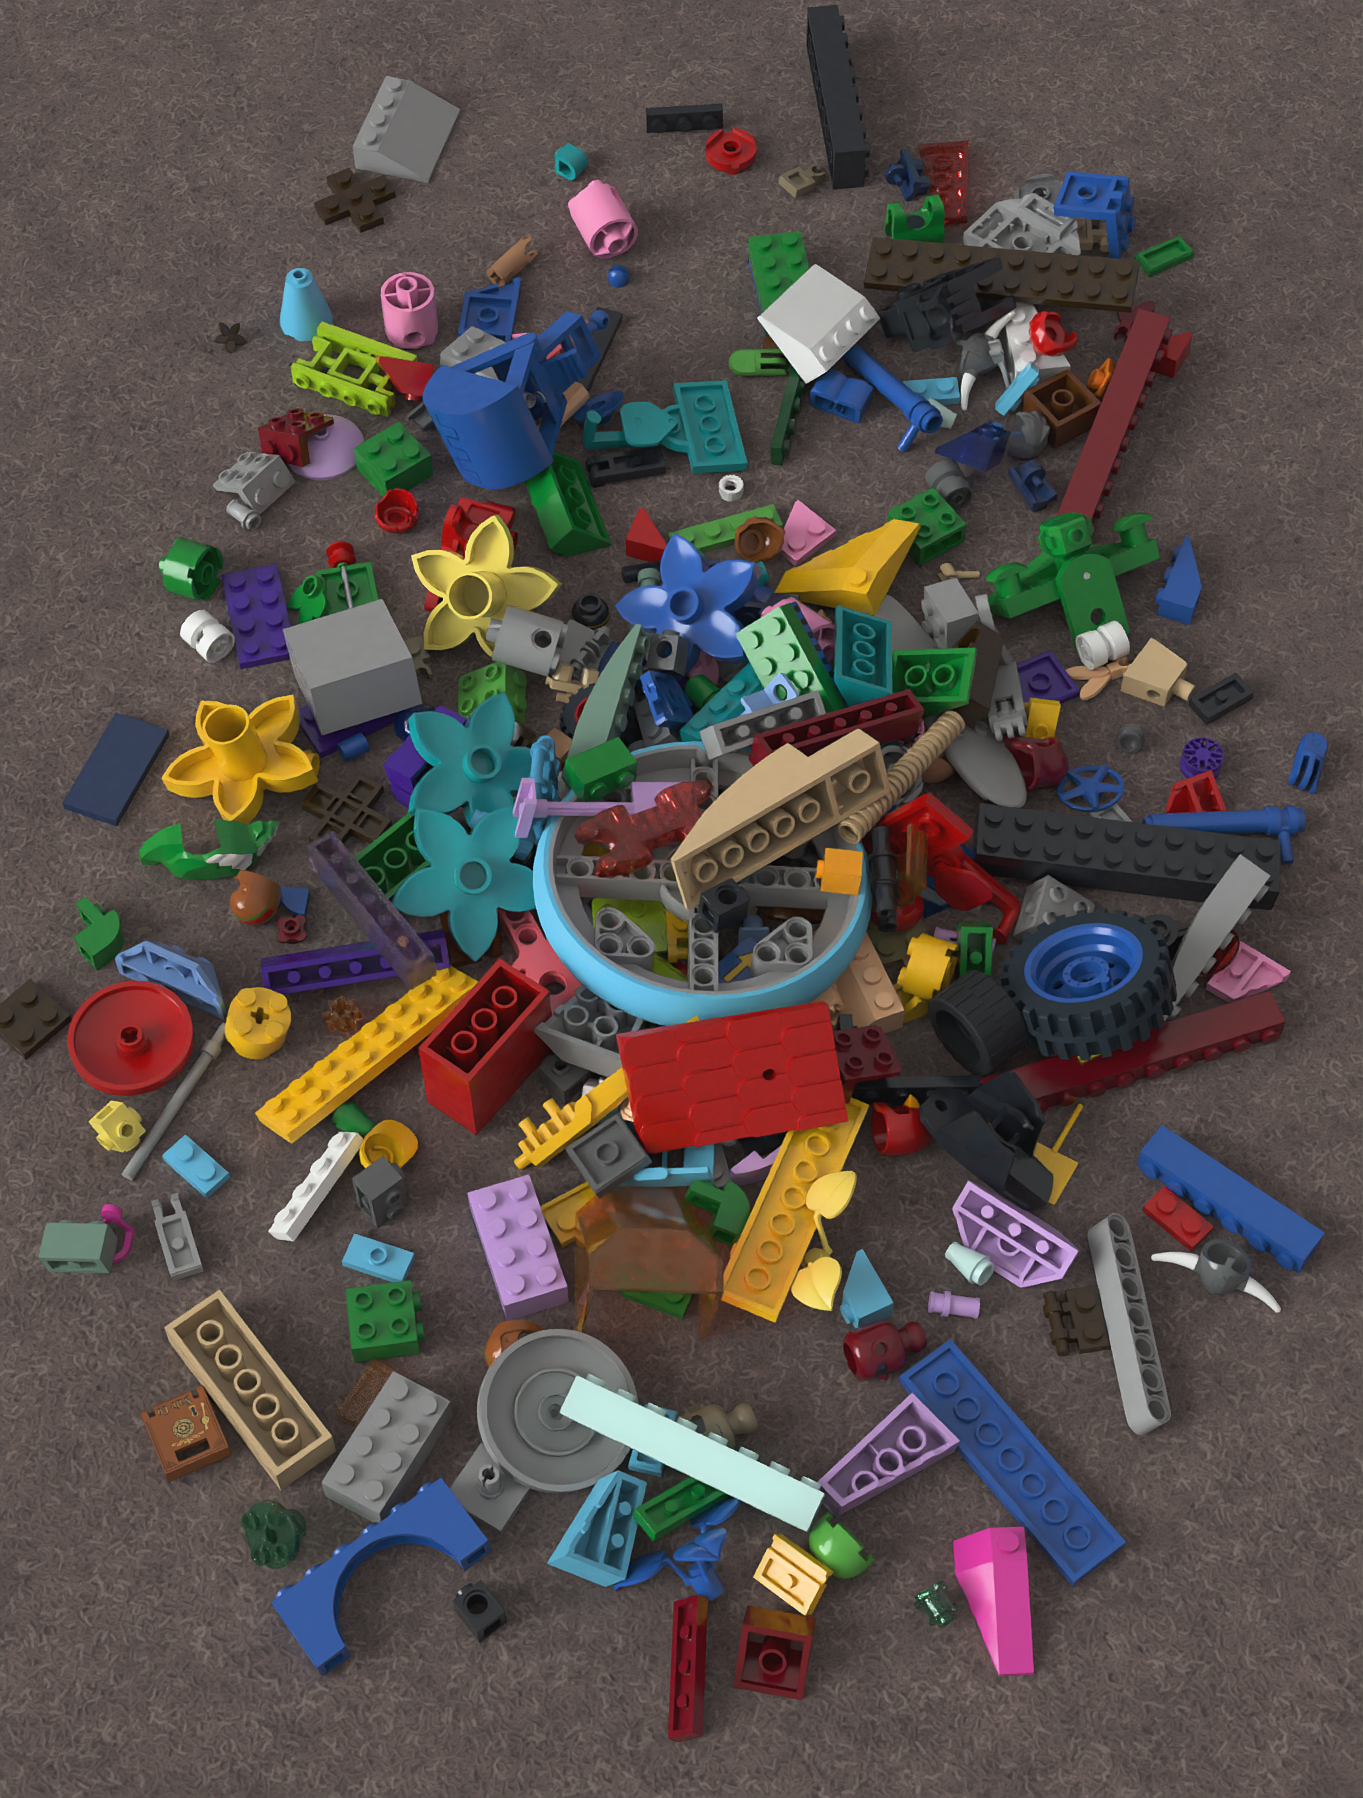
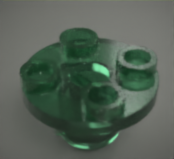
(273, 1533)

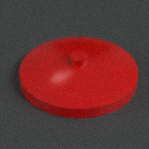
(130, 1038)

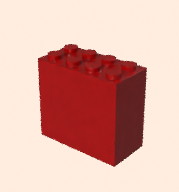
(486, 1047)

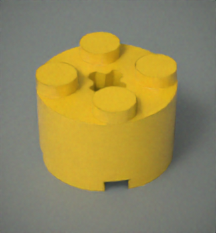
(929, 966)
(254, 1007)

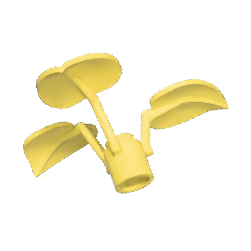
(821, 1274)

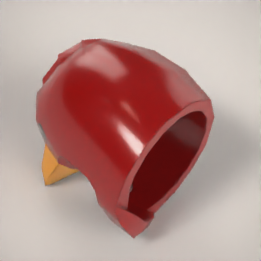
(898, 1130)

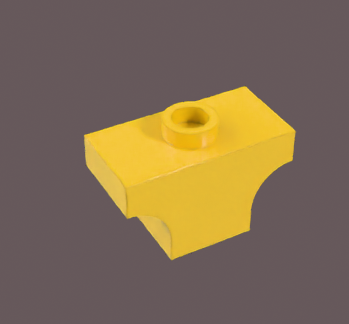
(1041, 718)

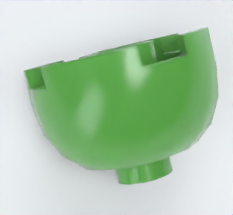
(838, 1548)

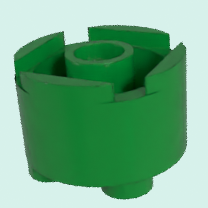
(191, 569)

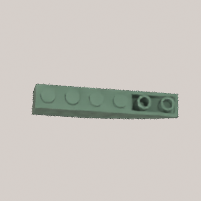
(613, 693)

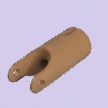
(511, 263)

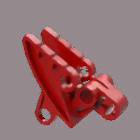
(459, 525)

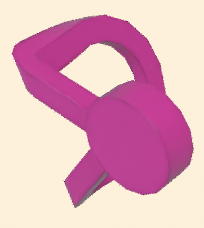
(114, 1213)

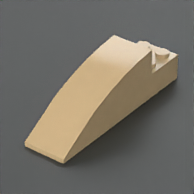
(778, 809)

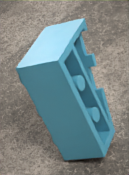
(603, 1531)

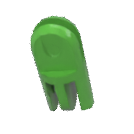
(749, 362)

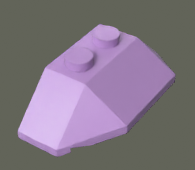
(1013, 1238)

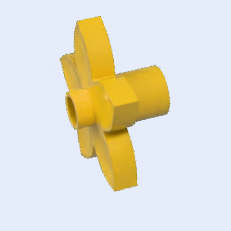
(242, 757)

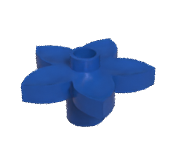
(695, 602)

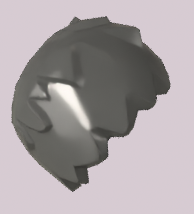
(1029, 435)

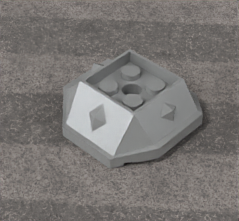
(1025, 225)

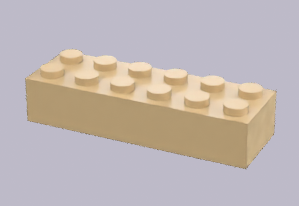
(250, 1389)

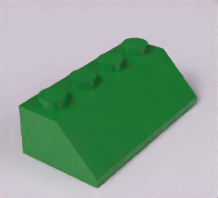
(567, 508)

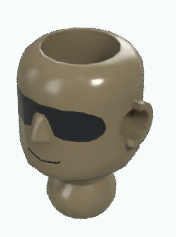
(715, 1420)

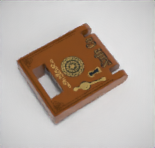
(182, 1425)

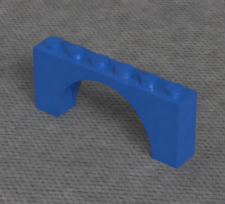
(428, 1519)

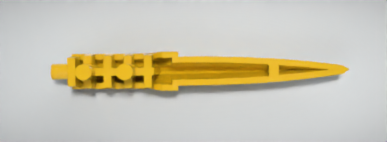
(572, 1121)

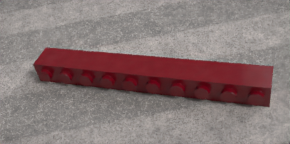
(1117, 416)
(1172, 1046)

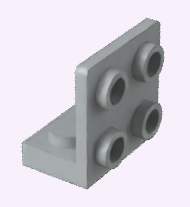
(1046, 901)

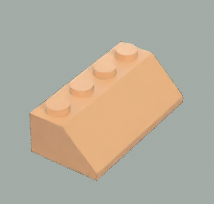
(869, 992)

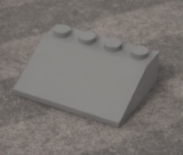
(404, 131)

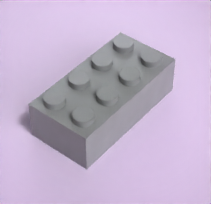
(387, 1448)

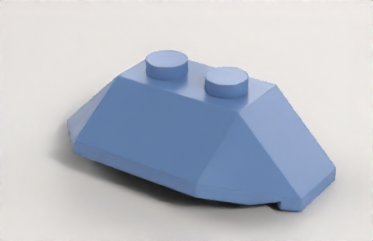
(173, 968)

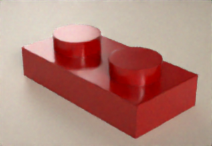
(1177, 1218)

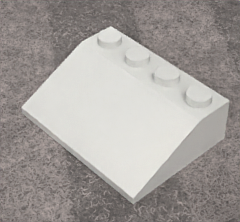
(817, 321)

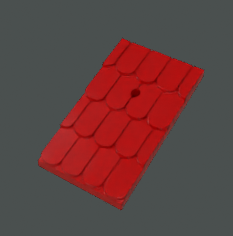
(733, 1077)

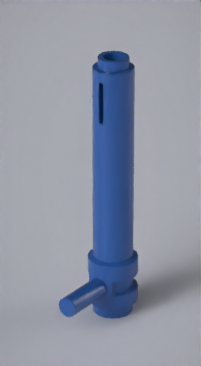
(915, 407)
(1269, 821)

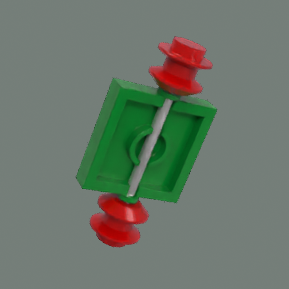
(347, 582)

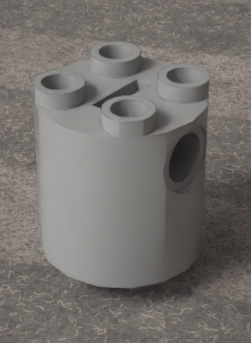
(518, 636)

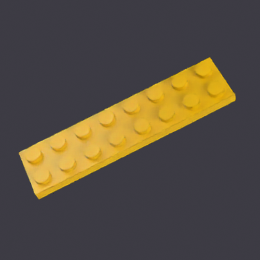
(364, 1055)
(780, 1221)

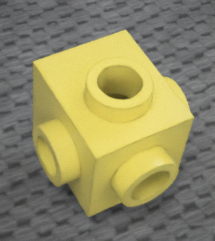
(117, 1127)

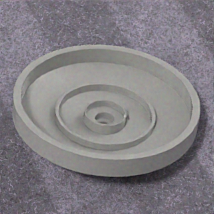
(522, 1408)

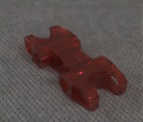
(638, 834)

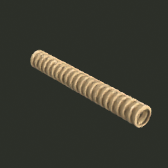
(904, 774)

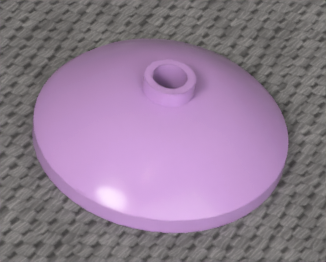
(331, 450)

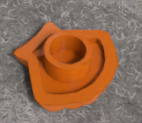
(1100, 378)

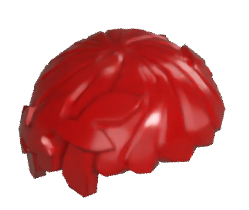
(397, 511)

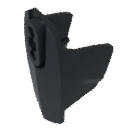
(993, 1136)

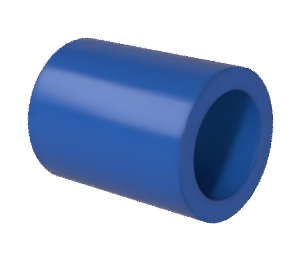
(353, 747)

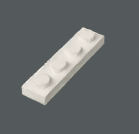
(316, 1186)

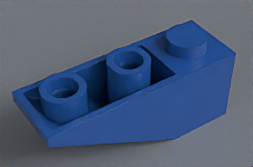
(1183, 586)

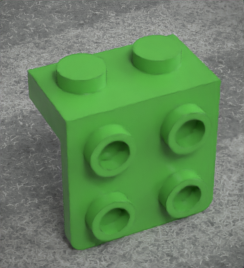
(490, 681)

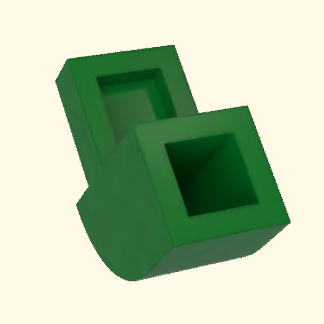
(102, 937)
(728, 1208)

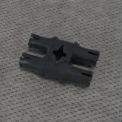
(884, 879)

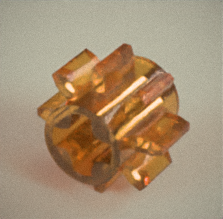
(348, 1020)

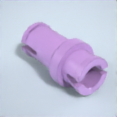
(954, 1305)

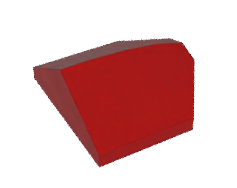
(1195, 795)

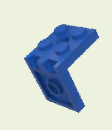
(1108, 202)

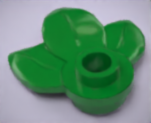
(310, 599)

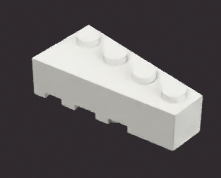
(1020, 351)

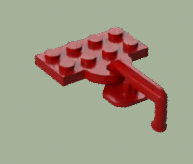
(956, 875)

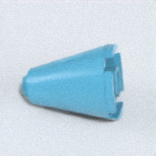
(303, 306)

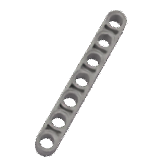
(1129, 1325)

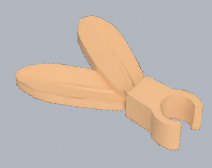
(1097, 677)

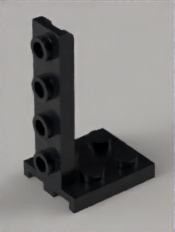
(898, 1088)

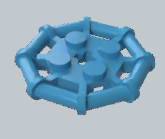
(545, 771)

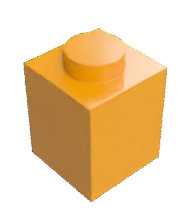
(840, 871)

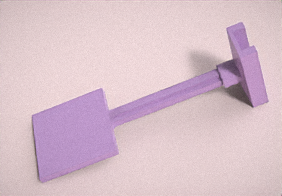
(530, 807)

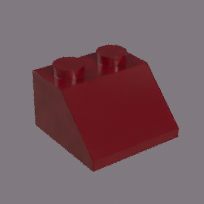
(774, 1652)

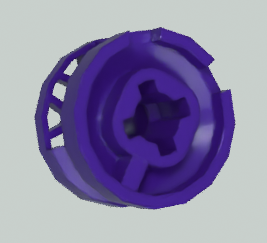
(1201, 758)

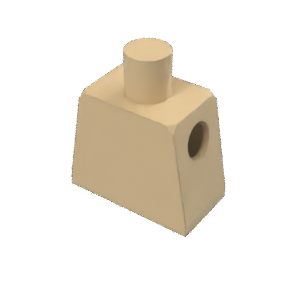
(1157, 675)

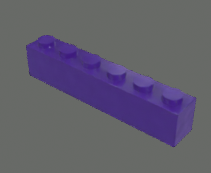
(339, 965)

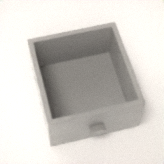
(352, 666)

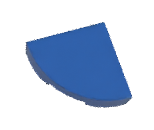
(295, 900)

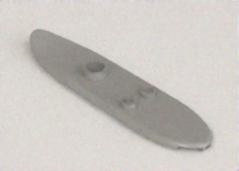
(975, 753)

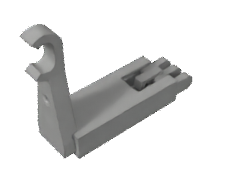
(1007, 687)

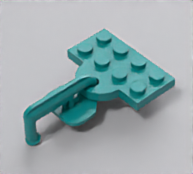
(697, 424)

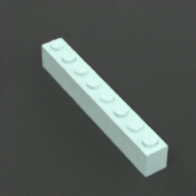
(692, 1453)

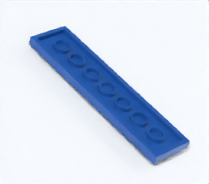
(1013, 1463)

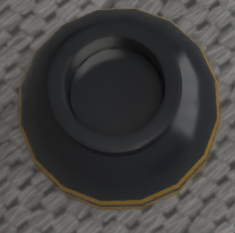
(590, 611)

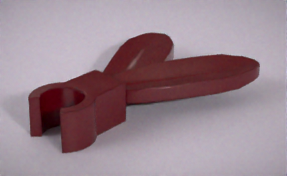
(1127, 319)

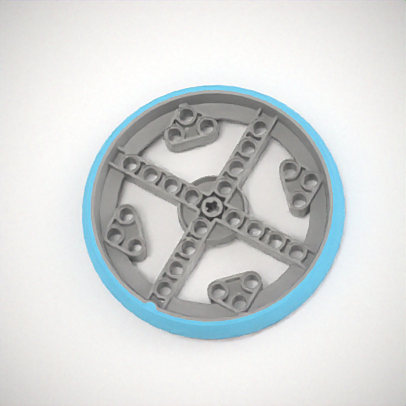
(785, 965)

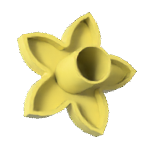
(478, 587)

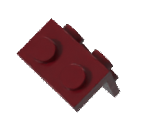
(289, 435)
(864, 1056)

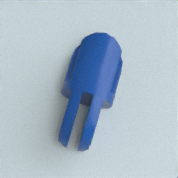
(1310, 758)

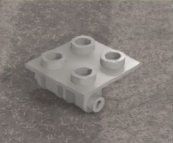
(583, 647)

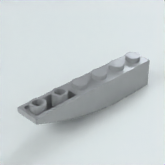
(1213, 924)

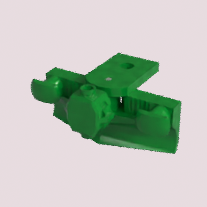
(1074, 571)

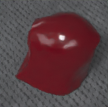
(1039, 760)

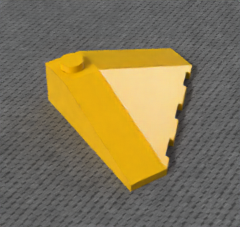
(854, 573)

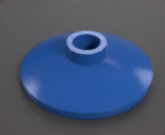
(603, 404)

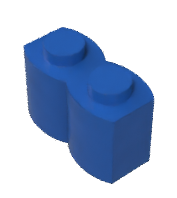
(841, 395)

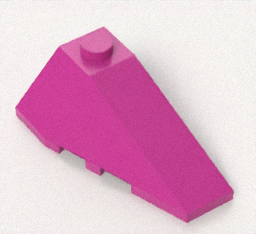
(996, 1584)

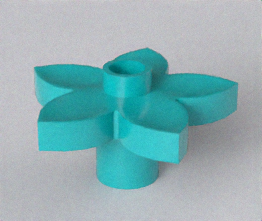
(470, 763)
(467, 876)

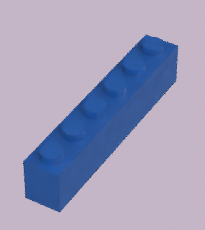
(1230, 1199)

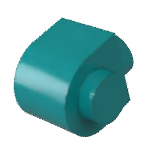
(570, 161)

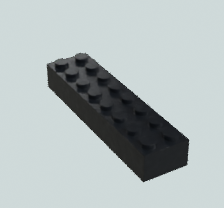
(837, 97)

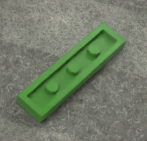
(722, 532)

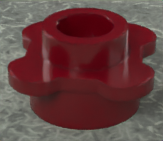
(291, 936)

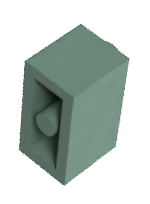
(78, 1247)

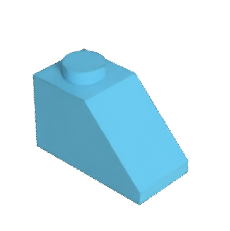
(864, 1294)

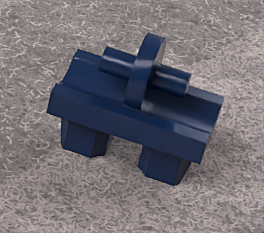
(907, 176)
(1033, 485)

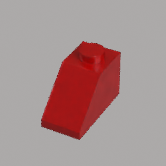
(407, 375)

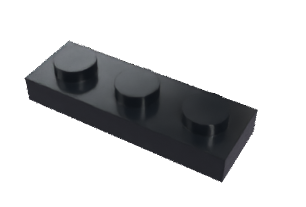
(684, 118)

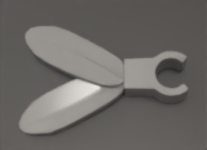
(997, 355)

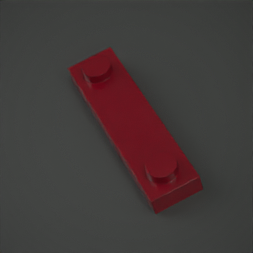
(688, 1668)

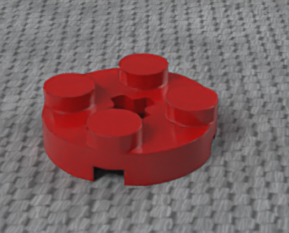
(728, 161)

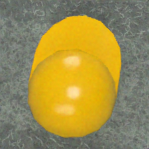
(389, 1140)

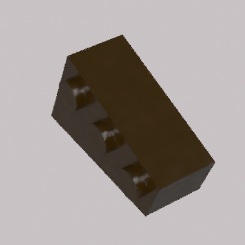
(987, 661)

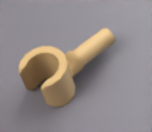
(948, 573)

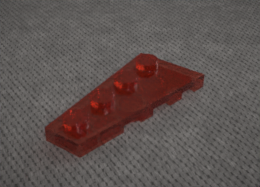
(948, 171)

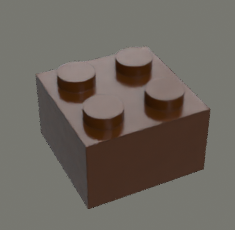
(1064, 404)

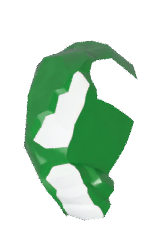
(240, 849)

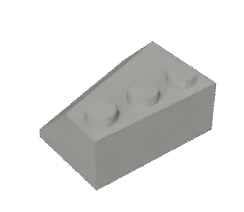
(586, 1032)

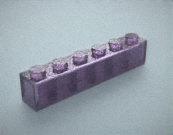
(371, 910)

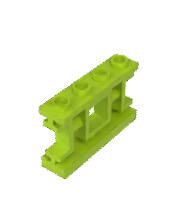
(358, 352)

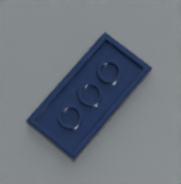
(116, 769)

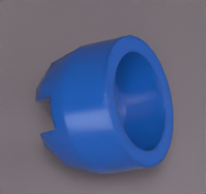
(619, 276)

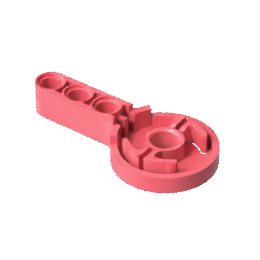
(538, 958)

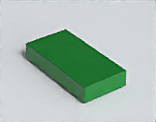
(1164, 256)

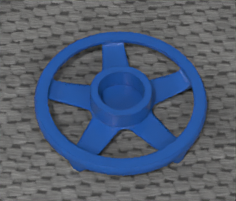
(1091, 788)

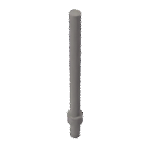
(209, 1052)

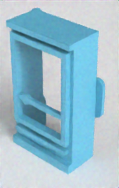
(698, 1165)

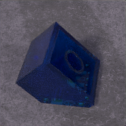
(979, 447)

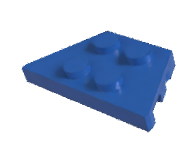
(491, 310)
(666, 699)

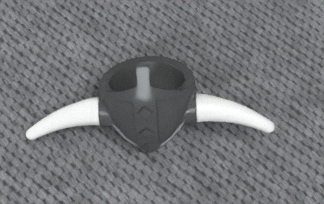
(976, 356)
(1222, 1269)

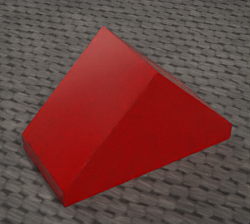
(1174, 354)
(644, 539)

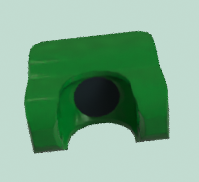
(922, 225)

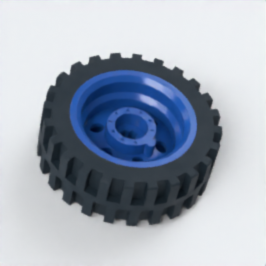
(1091, 983)

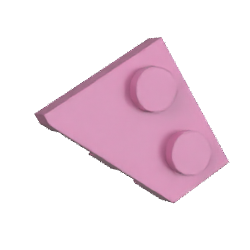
(804, 534)
(1247, 975)

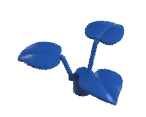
(703, 1549)

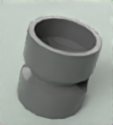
(950, 483)

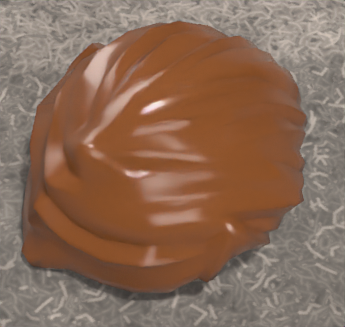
(759, 539)

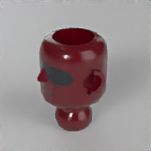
(881, 1348)

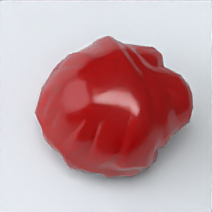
(1048, 335)

